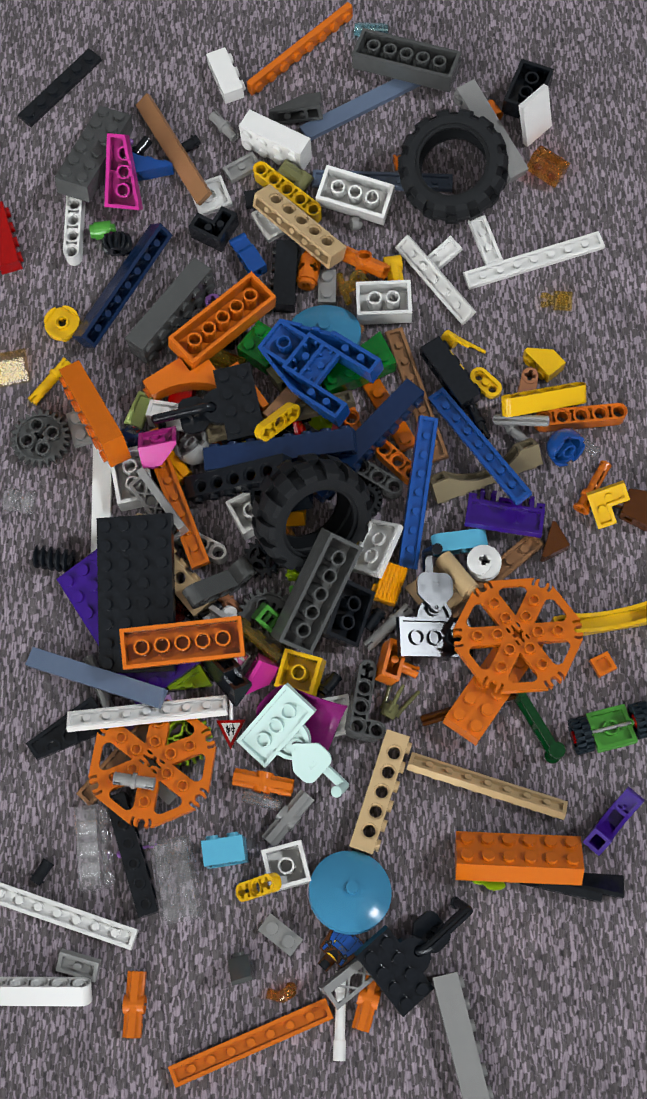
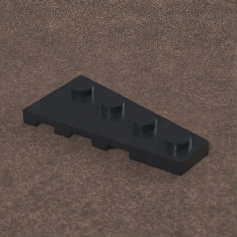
(56, 737)

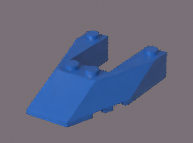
(307, 356)

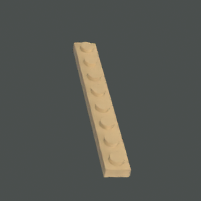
(488, 786)

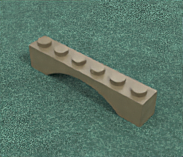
(448, 485)

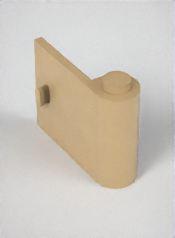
(462, 581)

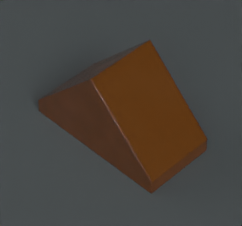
(555, 543)

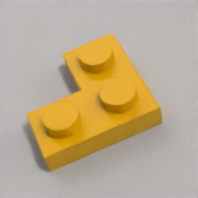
(603, 499)

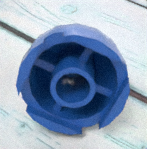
(565, 446)

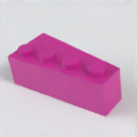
(121, 177)

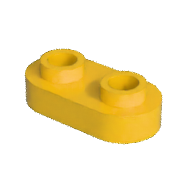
(487, 382)

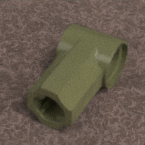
(295, 175)

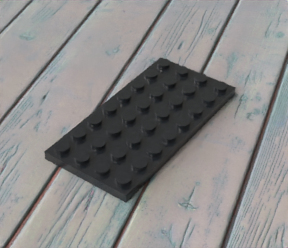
(133, 581)

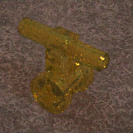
(346, 287)

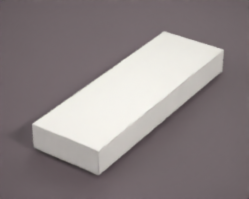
(485, 240)

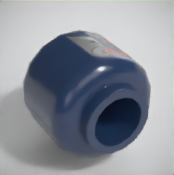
(131, 435)

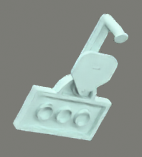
(276, 731)

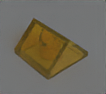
(13, 368)

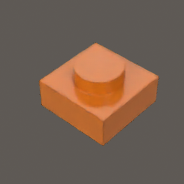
(603, 664)

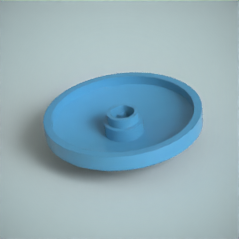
(331, 319)
(349, 892)

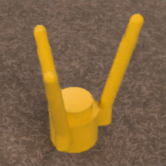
(453, 339)

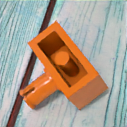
(391, 666)

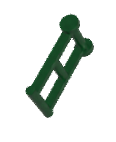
(553, 749)

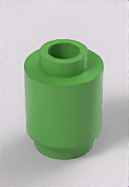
(100, 228)

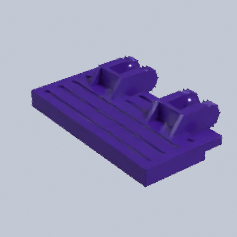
(504, 515)

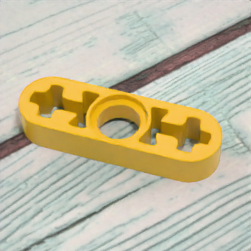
(267, 429)
(251, 885)

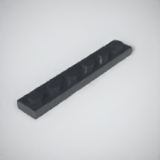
(59, 87)

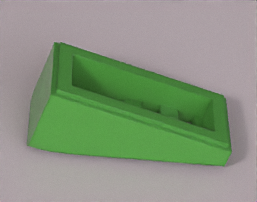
(258, 614)

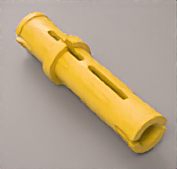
(48, 382)

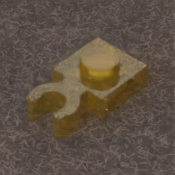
(560, 300)

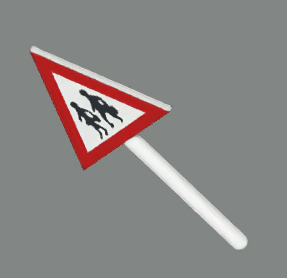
(230, 728)

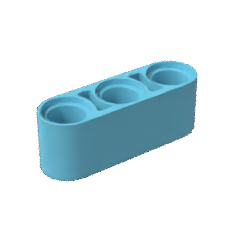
(460, 541)

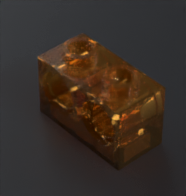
(547, 166)

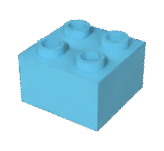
(224, 851)

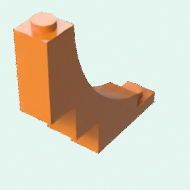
(178, 378)

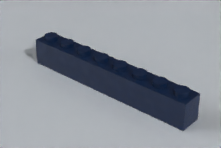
(122, 285)
(379, 426)
(327, 441)

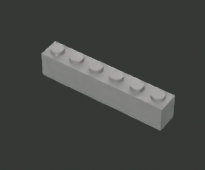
(472, 98)
(460, 1037)

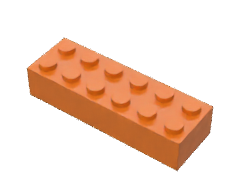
(222, 321)
(94, 414)
(182, 642)
(479, 706)
(518, 858)

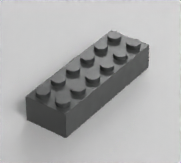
(406, 59)
(86, 163)
(165, 315)
(316, 591)

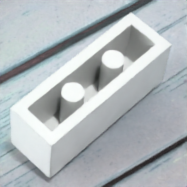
(226, 75)

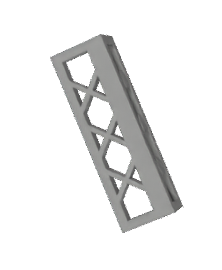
(160, 500)
(340, 977)

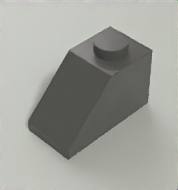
(241, 968)

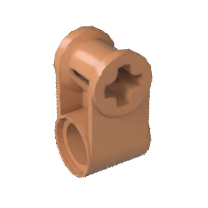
(526, 385)

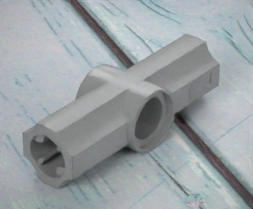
(287, 818)

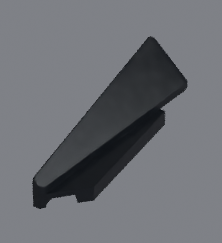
(228, 678)
(592, 887)

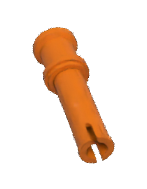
(597, 479)

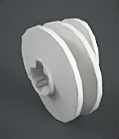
(484, 572)

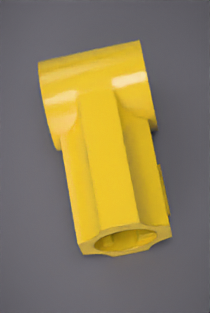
(396, 267)

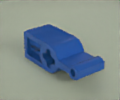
(248, 255)

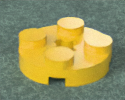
(52, 326)

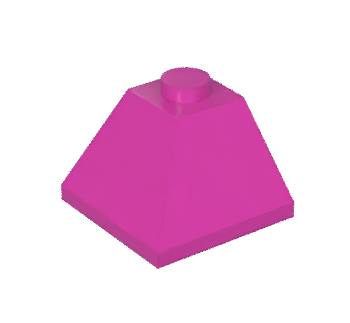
(156, 446)
(261, 672)

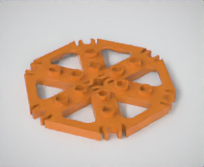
(511, 647)
(168, 774)

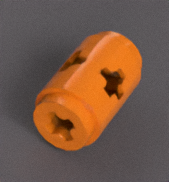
(307, 276)

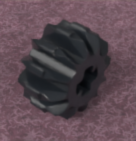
(117, 243)

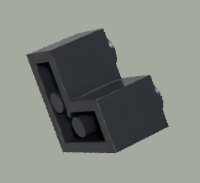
(214, 232)

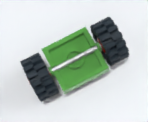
(609, 728)

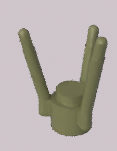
(391, 709)

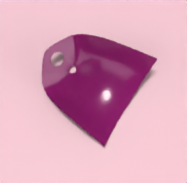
(322, 723)

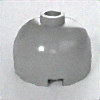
(191, 448)

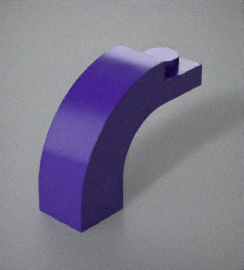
(612, 821)

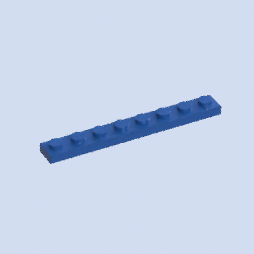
(480, 446)
(417, 492)

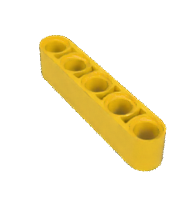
(284, 185)
(543, 399)

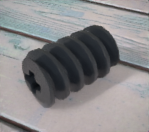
(53, 560)

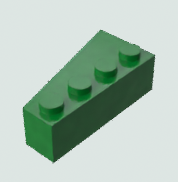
(344, 379)

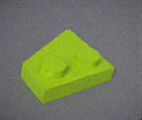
(193, 679)

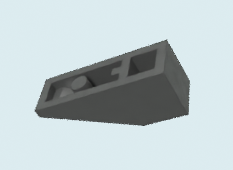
(300, 109)

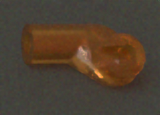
(284, 994)

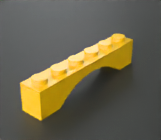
(610, 620)

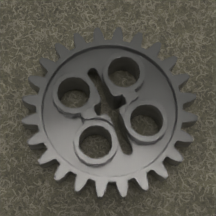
(55, 445)
(252, 605)

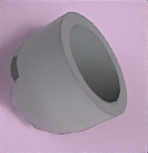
(355, 223)

